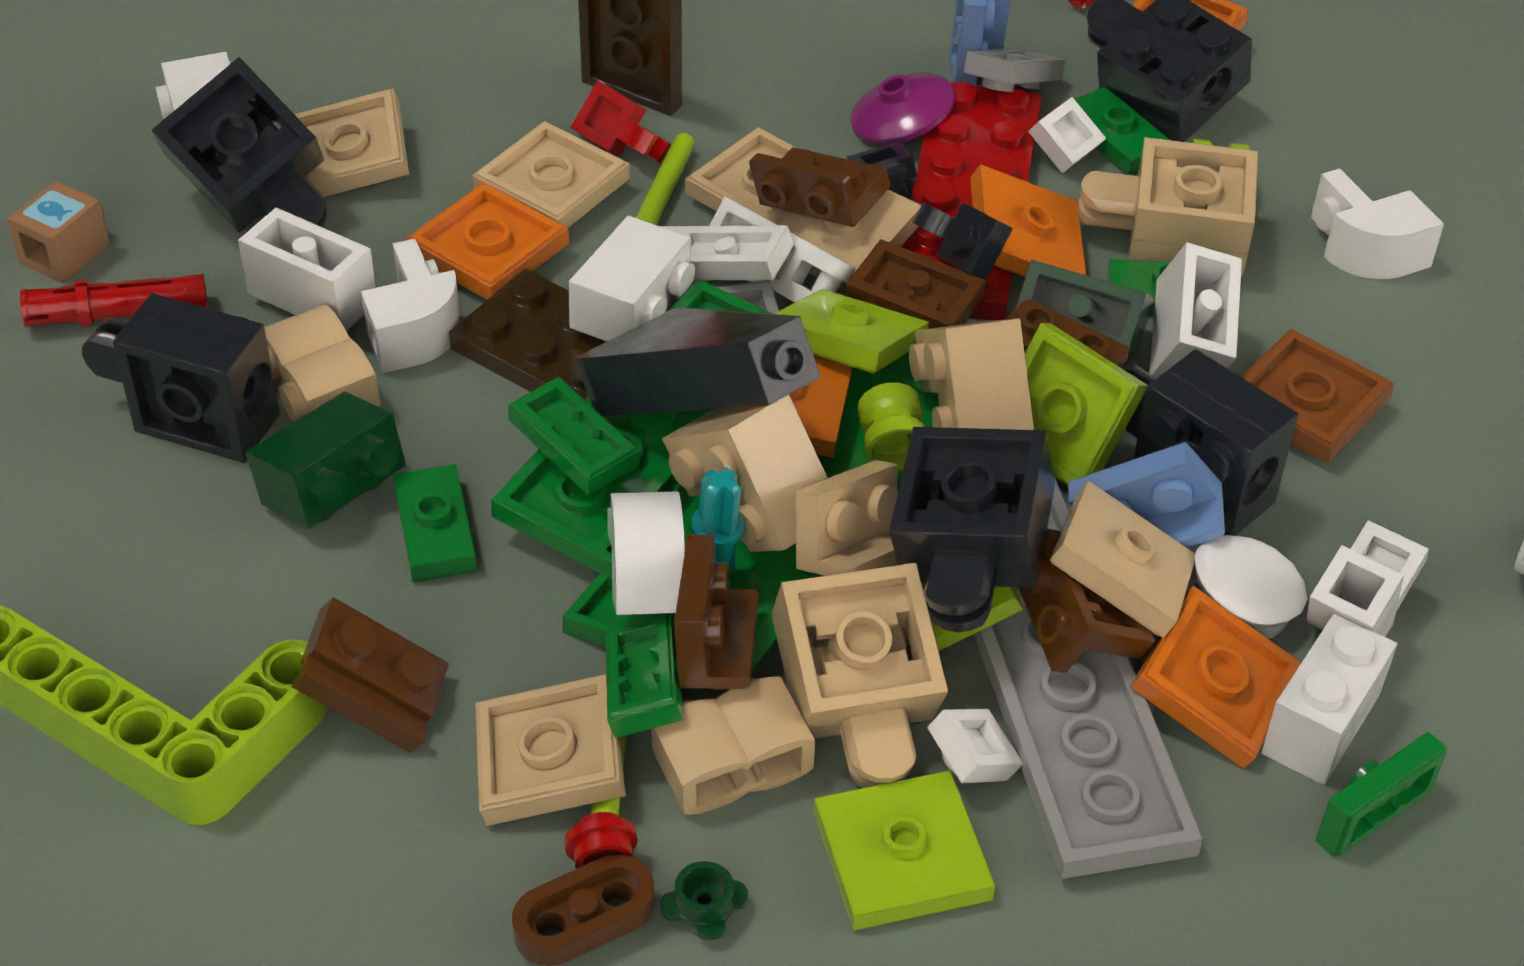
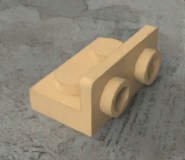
(847, 521)

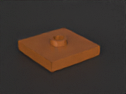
(1324, 387)

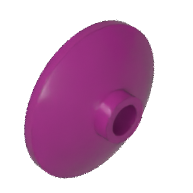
(902, 108)

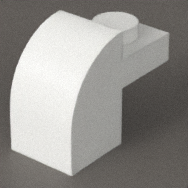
(1377, 236)
(413, 317)
(646, 551)
(1367, 580)

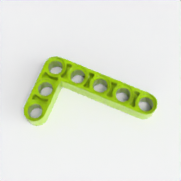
(180, 764)

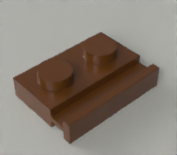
(371, 675)

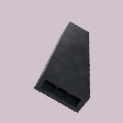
(699, 363)

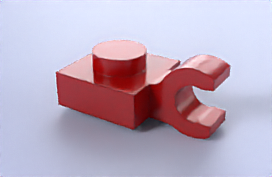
(614, 122)

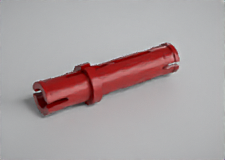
(97, 301)

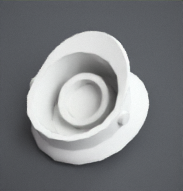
(1250, 582)

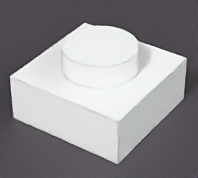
(1067, 135)
(974, 745)

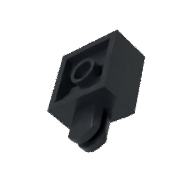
(1169, 61)
(237, 155)
(190, 375)
(1225, 422)
(972, 516)

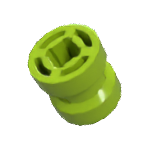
(888, 418)

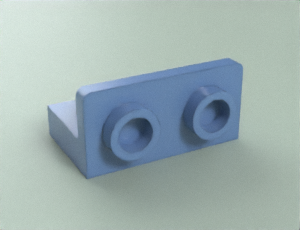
(976, 27)
(1168, 490)

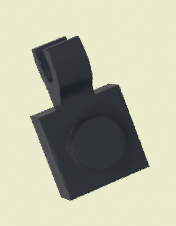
(898, 162)
(970, 238)

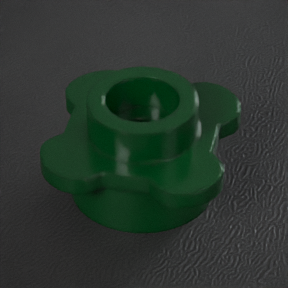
(710, 882)

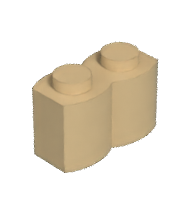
(317, 362)
(734, 746)

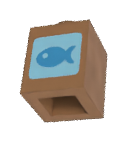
(59, 231)

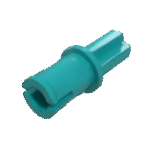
(720, 514)

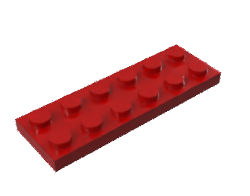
(980, 129)

